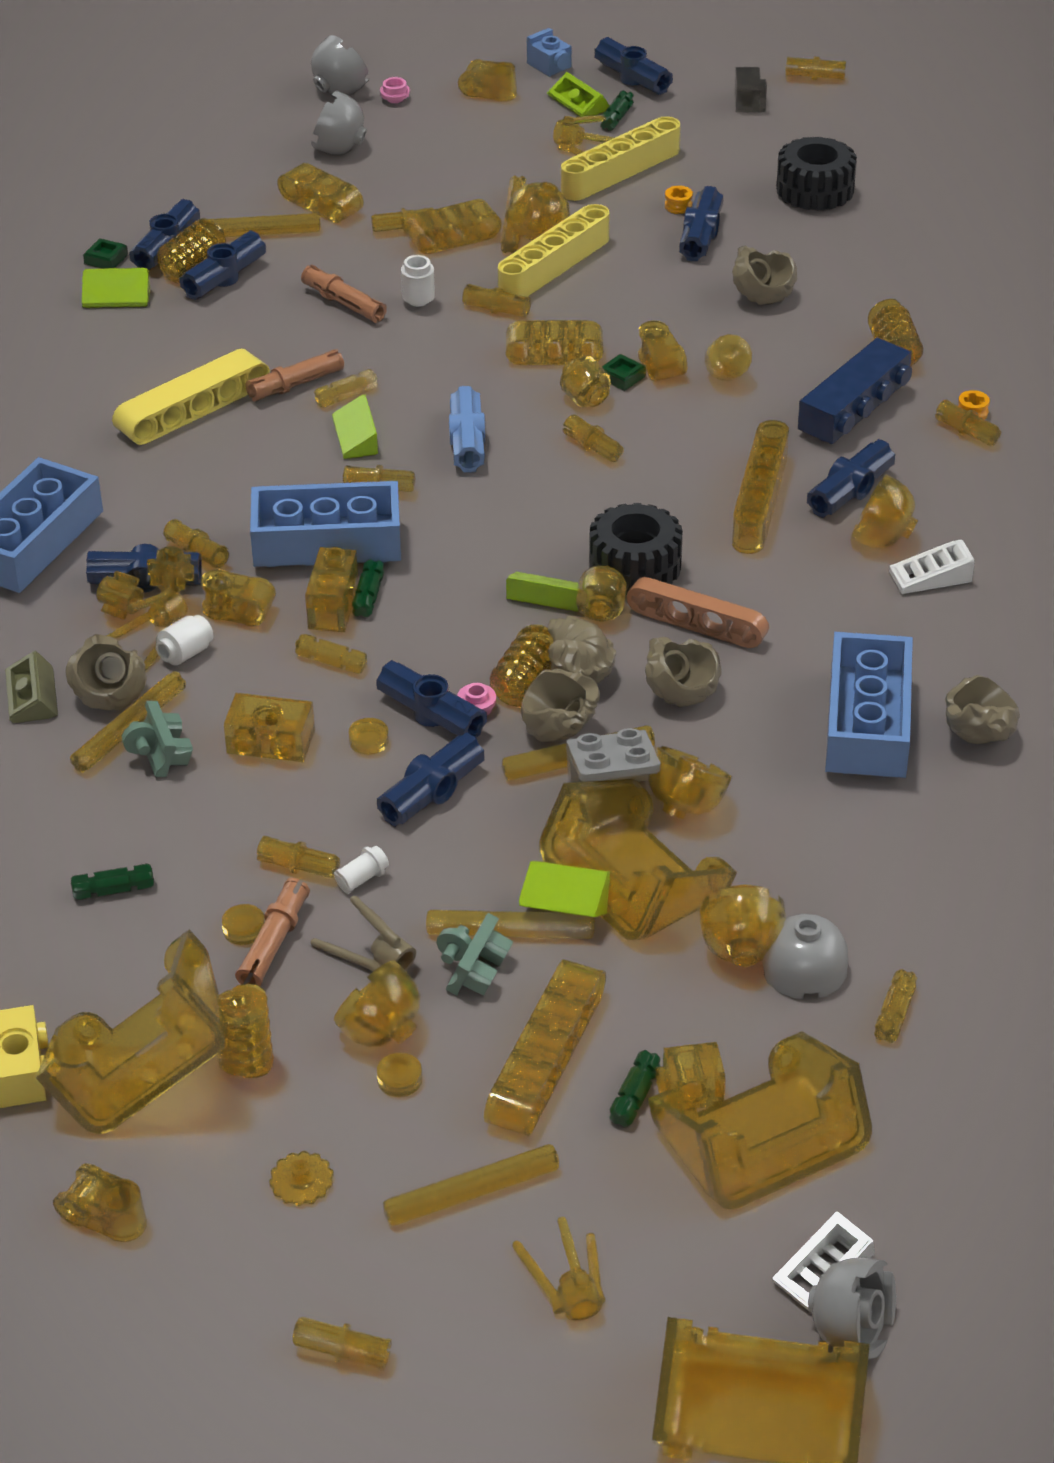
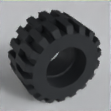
(816, 173)
(637, 543)

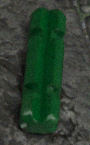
(617, 110)
(368, 588)
(112, 881)
(634, 1088)

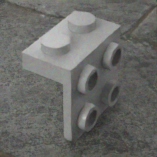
(611, 757)

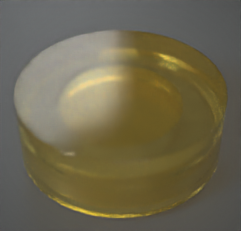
(368, 736)
(242, 923)
(399, 1074)

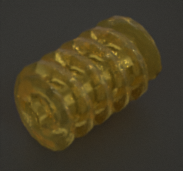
(188, 248)
(894, 324)
(521, 664)
(248, 1037)

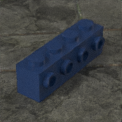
(854, 390)

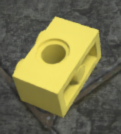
(21, 1056)

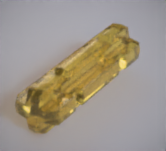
(346, 388)
(331, 653)
(895, 1006)

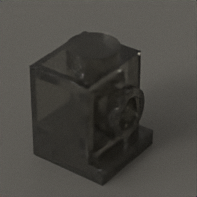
(749, 90)

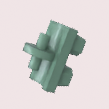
(158, 739)
(458, 946)

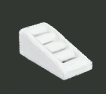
(945, 564)
(834, 1230)

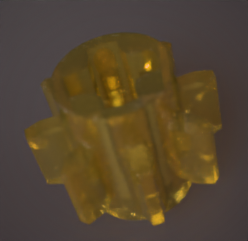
(170, 569)
(118, 593)

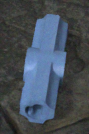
(467, 429)

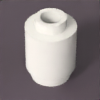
(417, 280)
(184, 639)

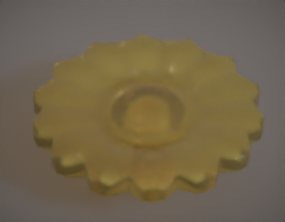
(301, 1178)

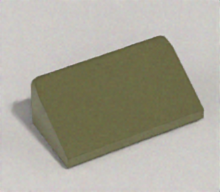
(31, 689)

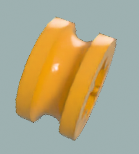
(678, 199)
(975, 400)

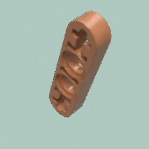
(655, 599)

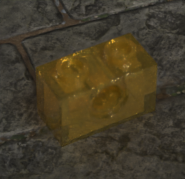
(331, 589)
(269, 727)

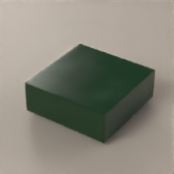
(105, 254)
(624, 371)

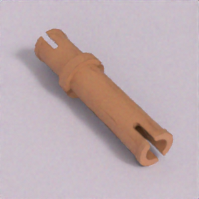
(334, 288)
(282, 379)
(279, 919)

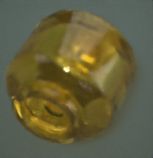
(728, 357)
(585, 381)
(601, 593)

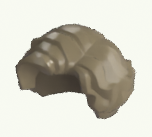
(764, 276)
(580, 648)
(682, 672)
(106, 674)
(559, 704)
(981, 711)

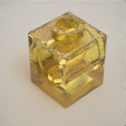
(694, 1070)

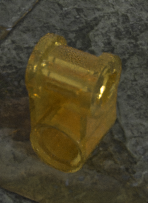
(492, 78)
(661, 352)
(238, 598)
(103, 1204)

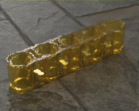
(760, 487)
(545, 1047)

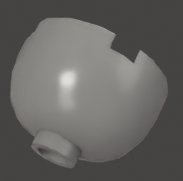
(337, 68)
(339, 126)
(807, 957)
(854, 1303)

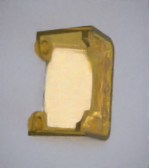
(606, 830)
(115, 1072)
(774, 1132)
(758, 1397)

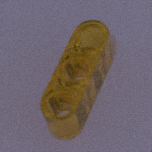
(320, 192)
(453, 226)
(540, 333)

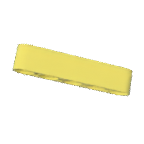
(620, 158)
(555, 251)
(188, 397)

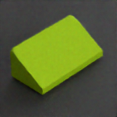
(578, 96)
(115, 287)
(356, 429)
(542, 590)
(565, 889)

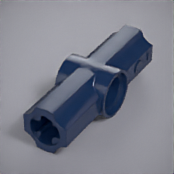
(633, 65)
(701, 223)
(162, 229)
(222, 265)
(851, 478)
(133, 563)
(431, 700)
(430, 779)

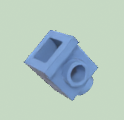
(548, 52)

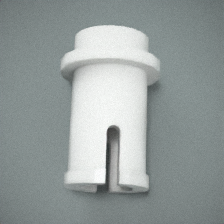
(369, 864)

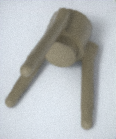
(385, 948)

